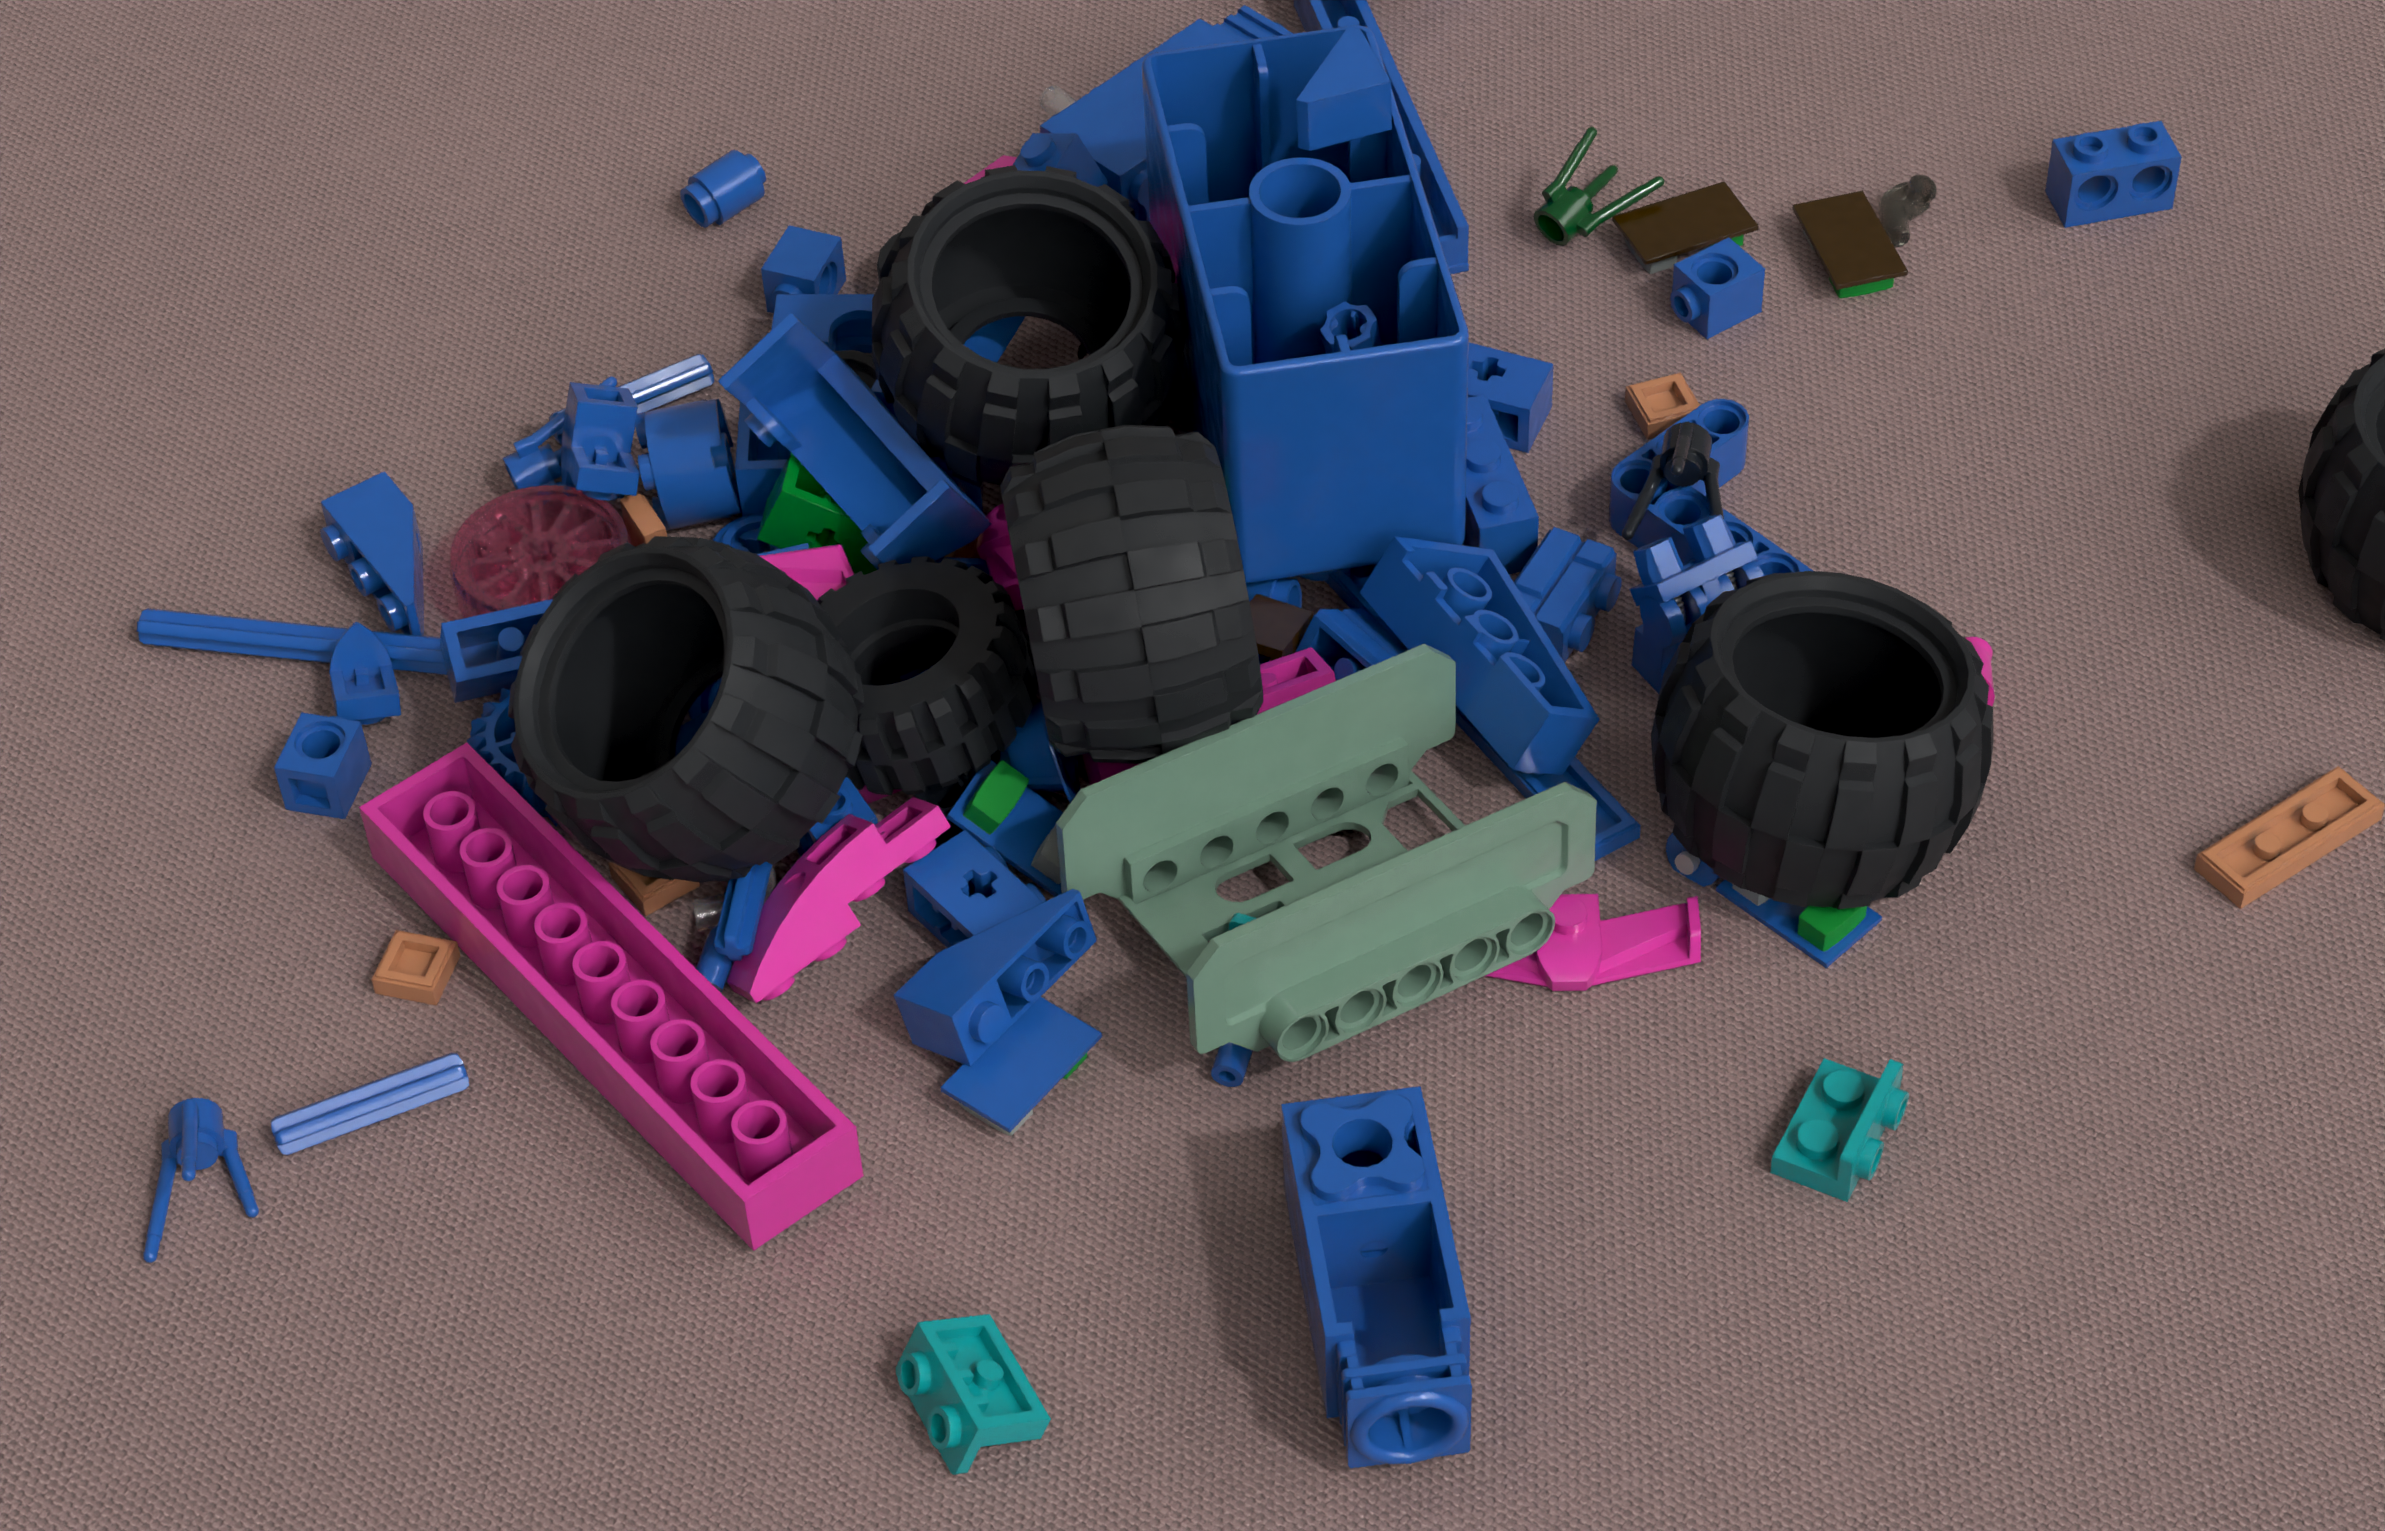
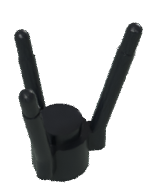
(1683, 462)

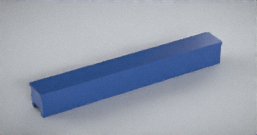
(1444, 207)

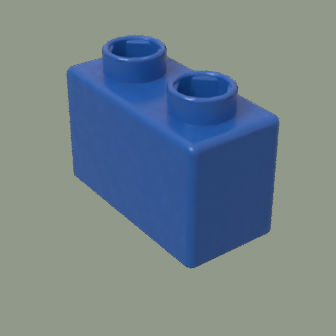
(1264, 240)

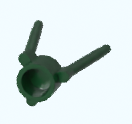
(1570, 209)

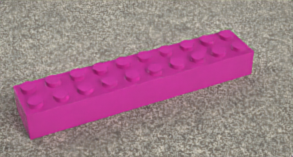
(614, 996)

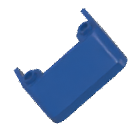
(852, 446)

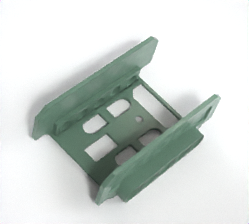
(1340, 940)

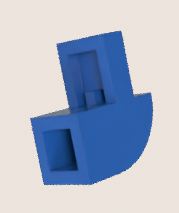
(599, 441)

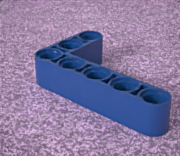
(1679, 506)

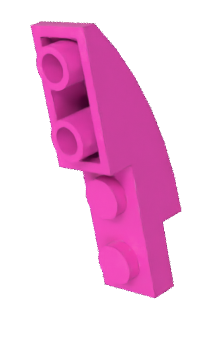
(809, 907)

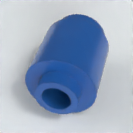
(724, 188)

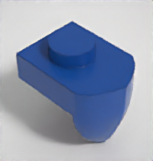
(363, 677)

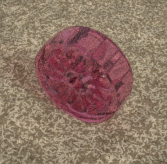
(529, 546)

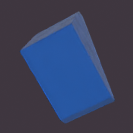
(1345, 96)

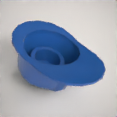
(1039, 760)

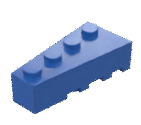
(1505, 664)

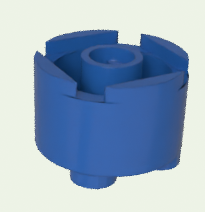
(688, 463)

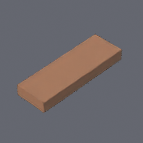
(2289, 837)

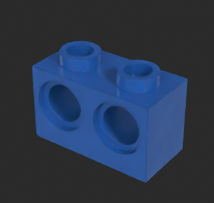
(2113, 174)

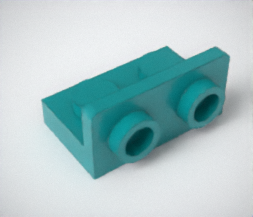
(1840, 1128)
(968, 1388)

